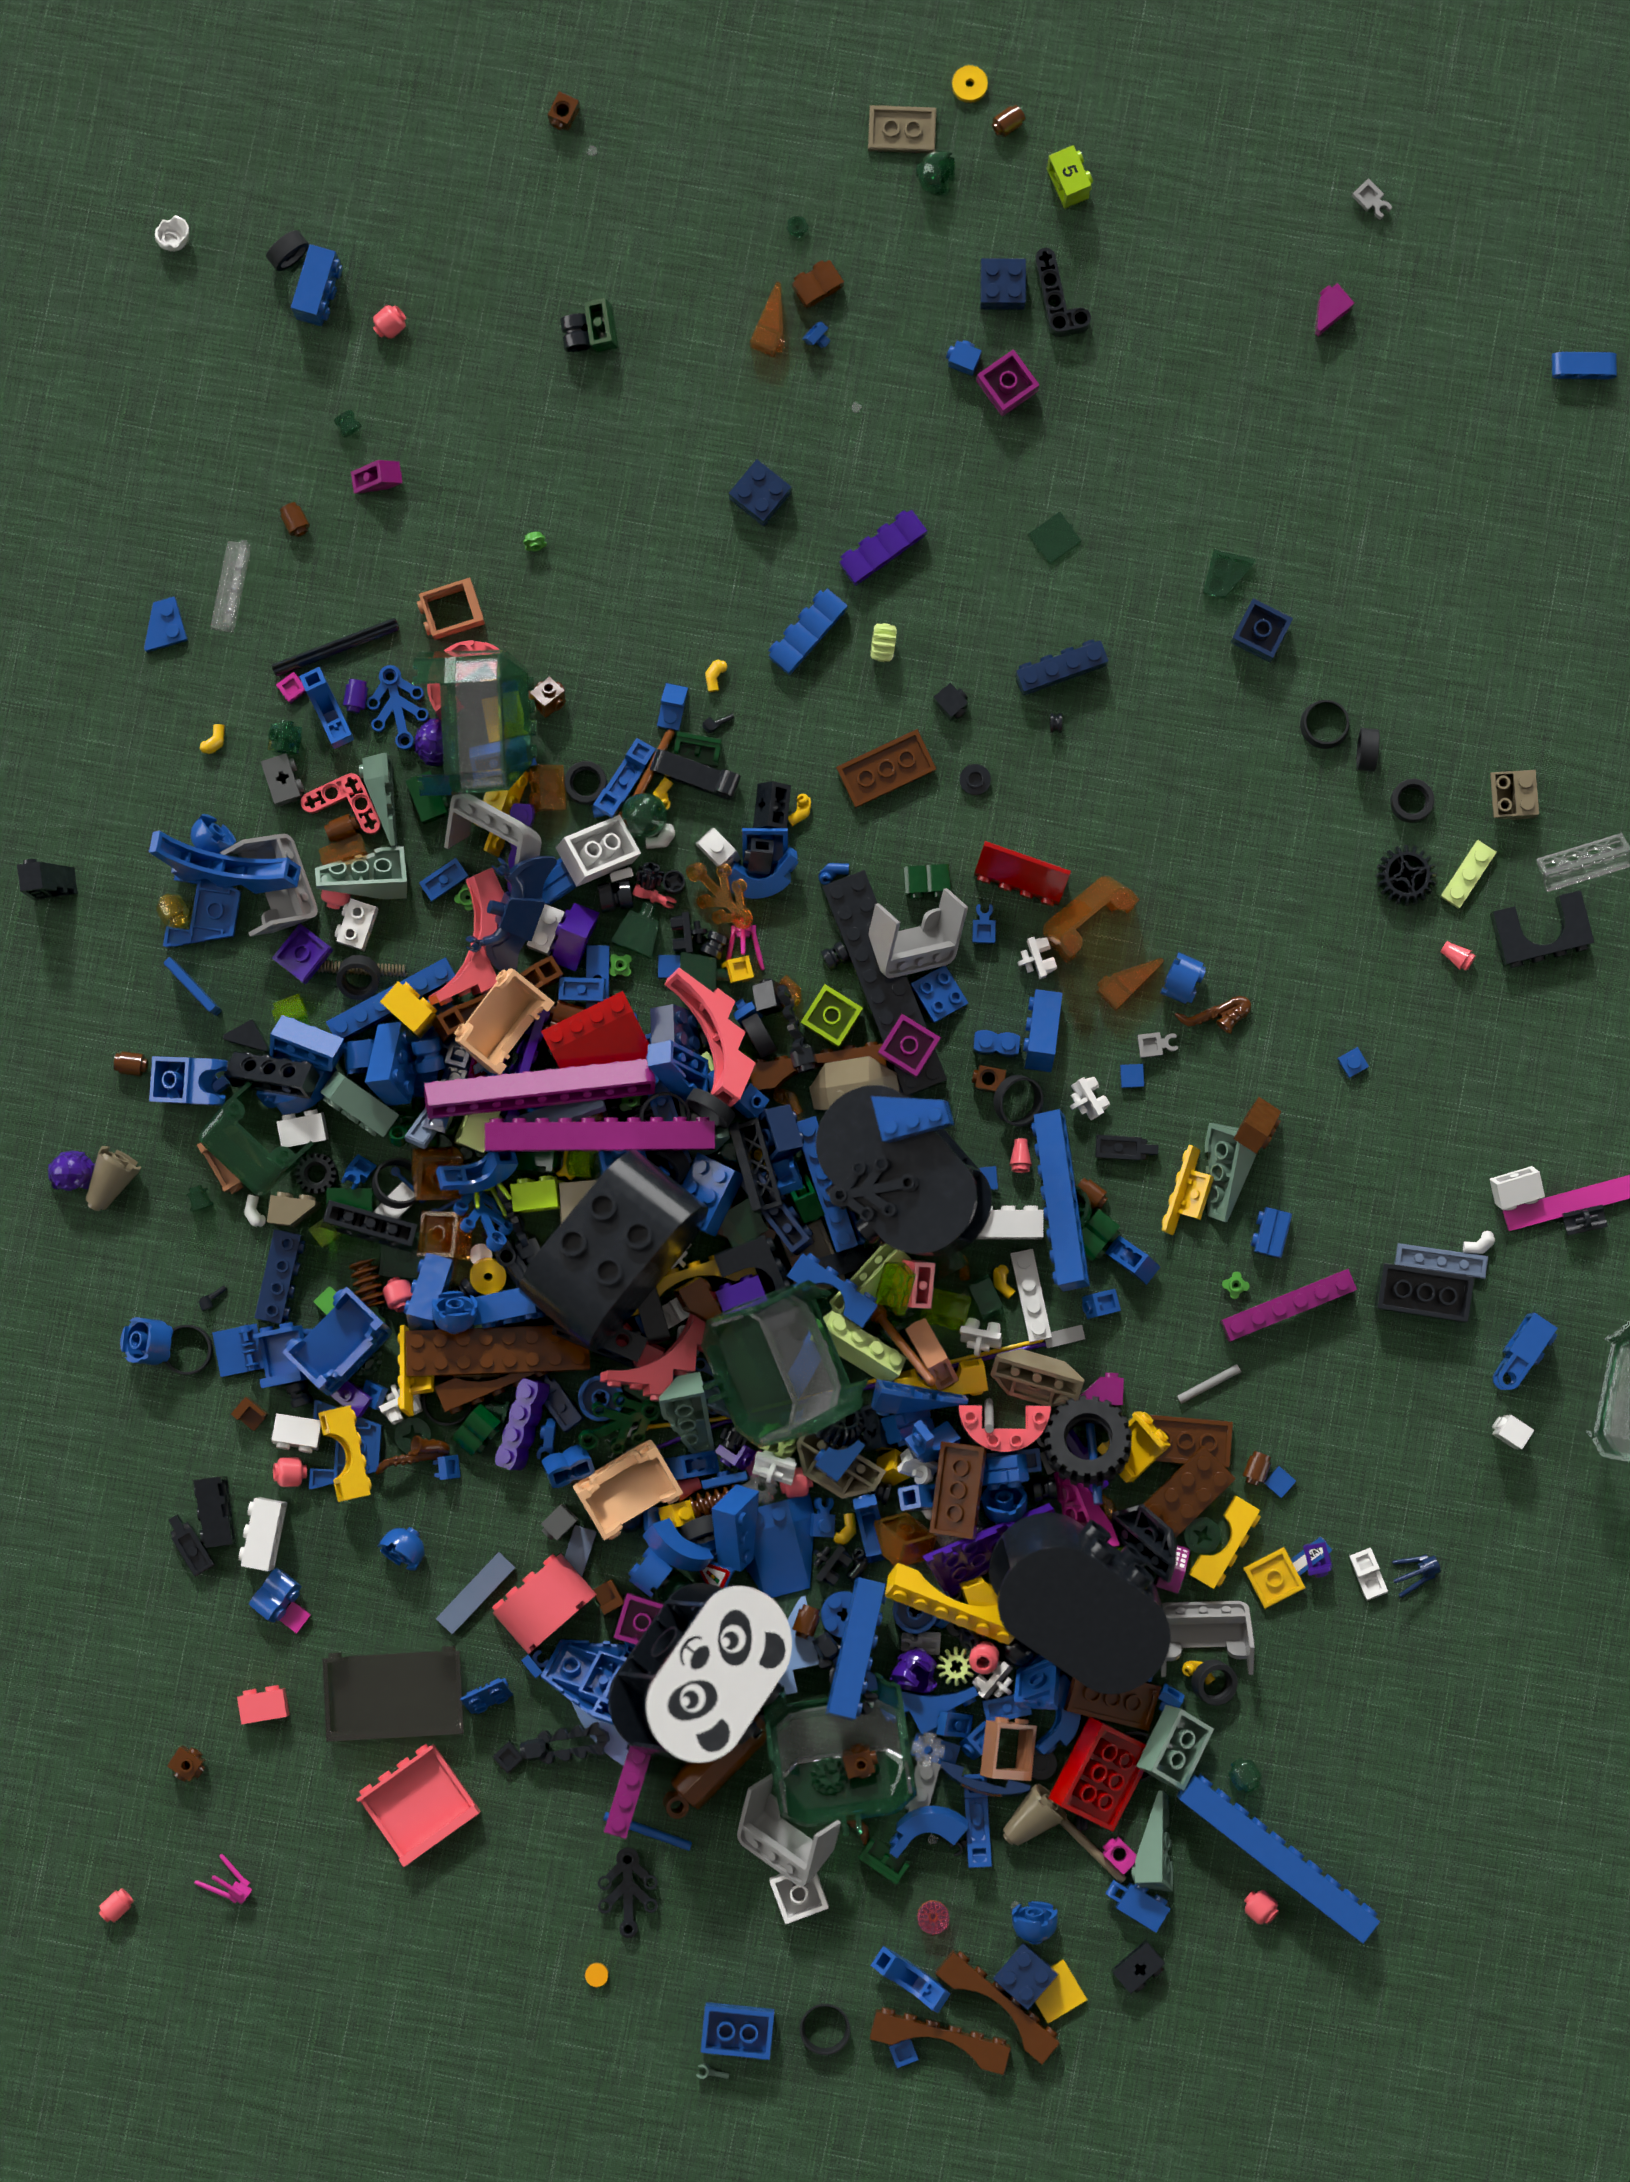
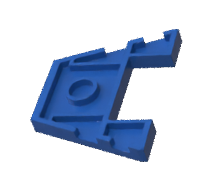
(212, 915)
(370, 1447)

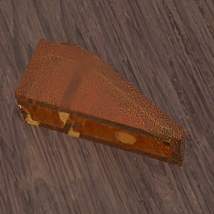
(769, 330)
(1124, 983)

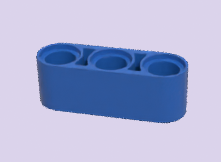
(1584, 365)

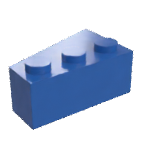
(678, 1067)

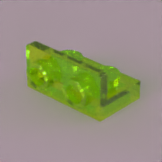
(895, 1286)
(947, 1309)

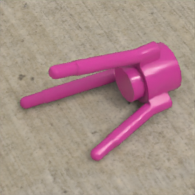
(743, 934)
(237, 1891)

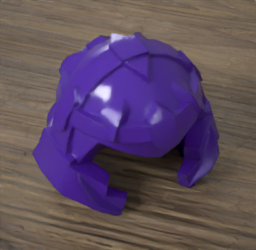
(430, 742)
(70, 1171)
(915, 1671)

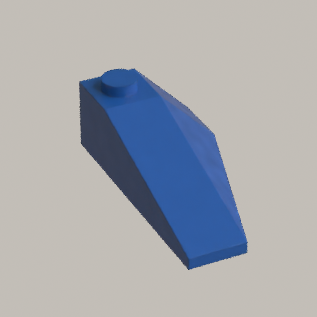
(904, 1398)

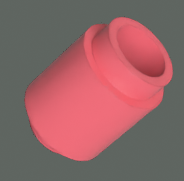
(115, 1905)

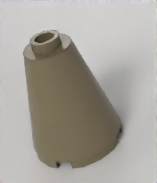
(110, 1177)
(1033, 1816)

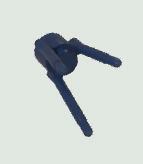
(1428, 1567)

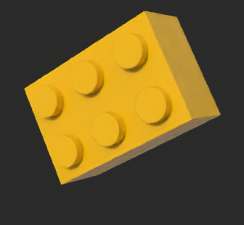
(405, 1005)

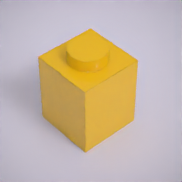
(678, 1513)

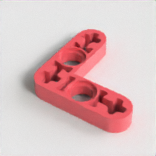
(344, 793)

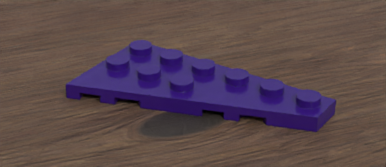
(528, 1055)
(969, 1557)

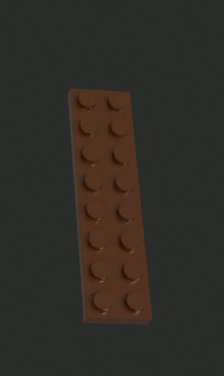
(492, 1352)

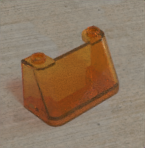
(1062, 926)

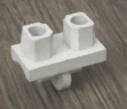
(1043, 967)
(1086, 1100)
(981, 1339)
(392, 1409)
(774, 1468)
(921, 1472)
(987, 1687)

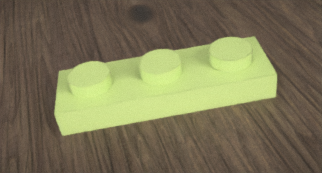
(1468, 874)

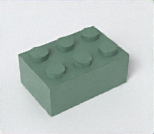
(358, 1105)
(1175, 1747)

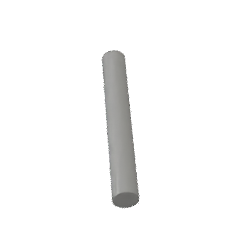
(1204, 1386)
(989, 1415)

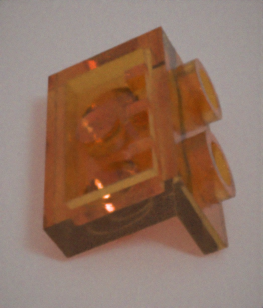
(547, 787)
(343, 850)

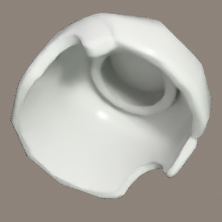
(172, 234)

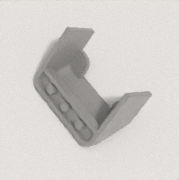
(469, 809)
(286, 905)
(919, 947)
(1210, 1626)
(779, 1842)

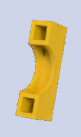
(970, 1375)
(340, 1425)
(1240, 1517)
(978, 1592)

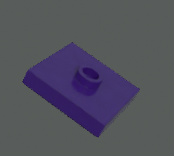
(302, 953)

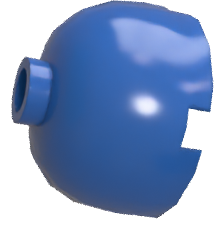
(209, 836)
(454, 1311)
(1004, 1504)
(403, 1546)
(1035, 1922)

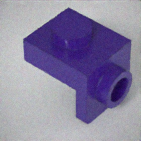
(741, 1460)
(1323, 1566)

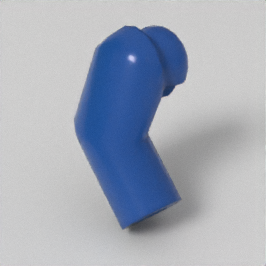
(831, 870)

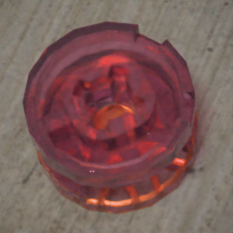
(933, 1917)

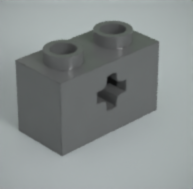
(280, 792)
(559, 1522)

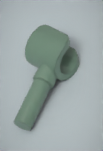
(710, 2072)

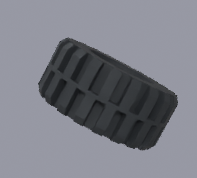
(1084, 1412)

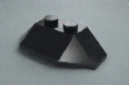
(1149, 1536)

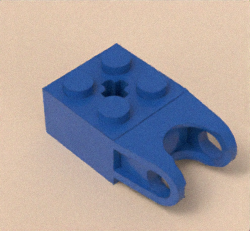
(1524, 1350)

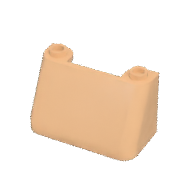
(501, 1020)
(627, 1488)

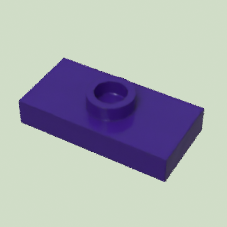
(352, 1395)

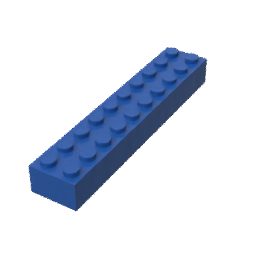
(1282, 1861)

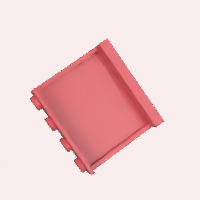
(418, 1803)

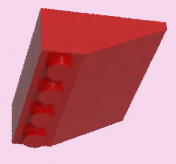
(1021, 873)
(598, 1035)
(1099, 1774)

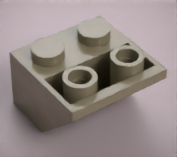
(1514, 794)
(291, 1211)

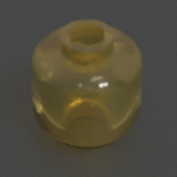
(172, 910)

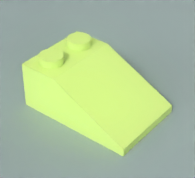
(472, 1130)

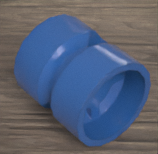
(428, 1054)

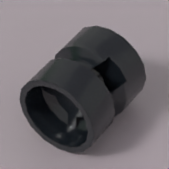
(576, 333)
(615, 896)

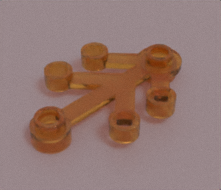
(739, 915)

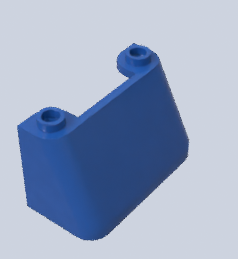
(338, 1343)

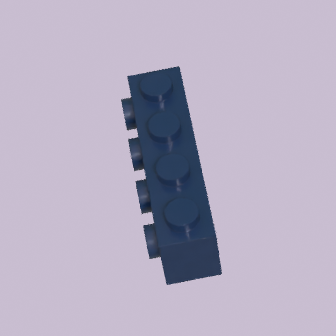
(1062, 667)
(785, 1220)
(279, 1277)

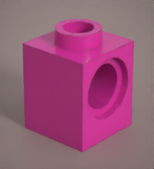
(1124, 1864)

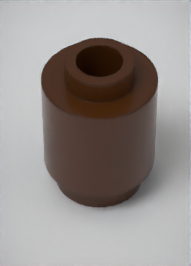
(1008, 121)
(294, 519)
(342, 828)
(130, 1063)
(1094, 1192)
(1257, 1468)
(806, 1622)

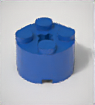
(1182, 978)
(357, 1056)
(146, 1341)
(587, 1397)
(649, 1573)
(833, 1604)
(909, 1623)

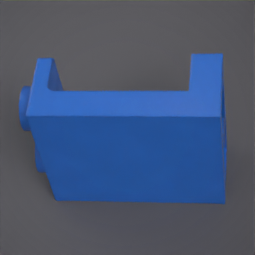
(277, 1366)

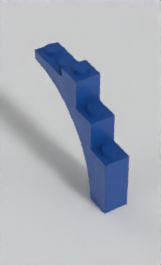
(224, 870)
(927, 1708)

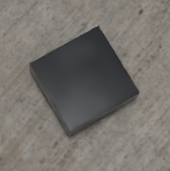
(508, 1757)

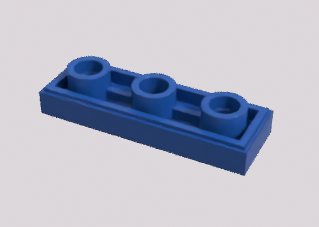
(598, 965)

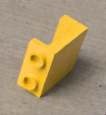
(1146, 1446)

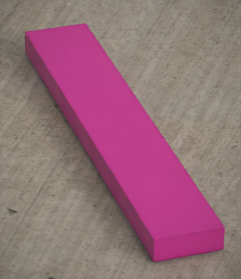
(1554, 1206)

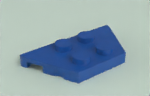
(1037, 1685)

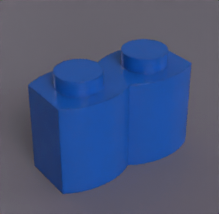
(1003, 1044)
(568, 1466)
(275, 1595)

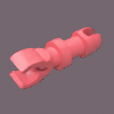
(653, 896)

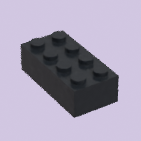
(1424, 1292)

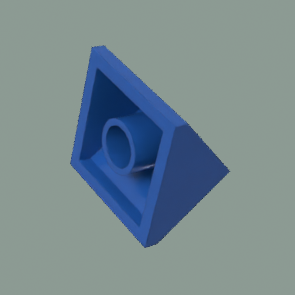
(779, 835)

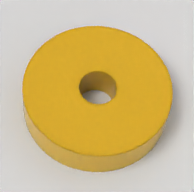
(966, 93)
(483, 1285)

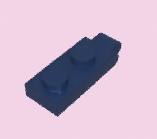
(561, 1405)

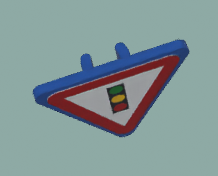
(717, 1574)

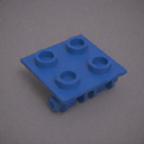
(939, 993)
(238, 1350)
(478, 1700)

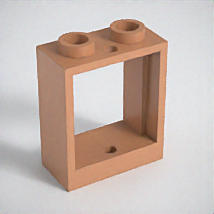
(443, 591)
(931, 1353)
(1025, 1749)

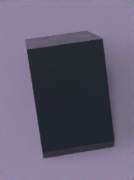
(249, 1036)

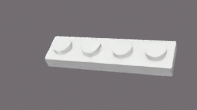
(1031, 1295)

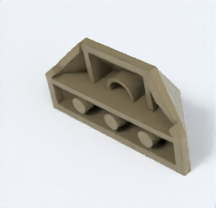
(845, 1075)
(1036, 1377)
(858, 1479)

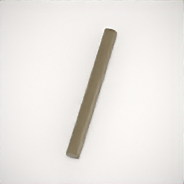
(1093, 1850)

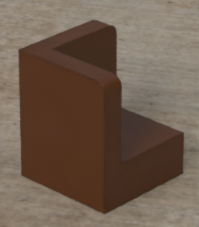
(250, 1413)
(608, 1596)

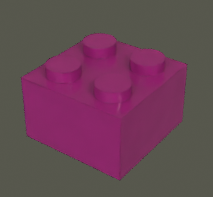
(1007, 382)
(909, 1046)
(636, 1617)

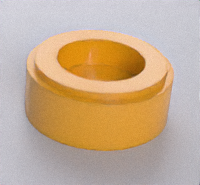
(596, 1974)

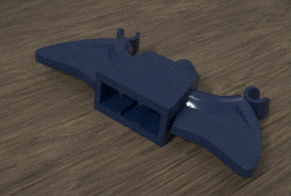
(517, 912)

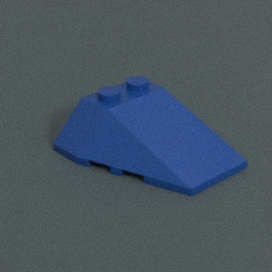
(783, 1547)
(585, 1673)

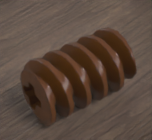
(366, 1282)
(704, 1506)

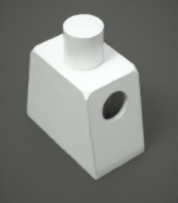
(717, 848)

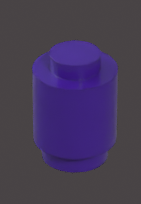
(355, 695)

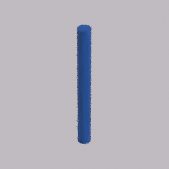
(1092, 1451)
(657, 1834)

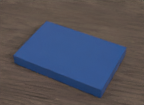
(192, 986)

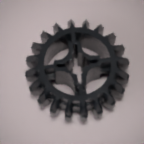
(1403, 865)
(843, 1431)

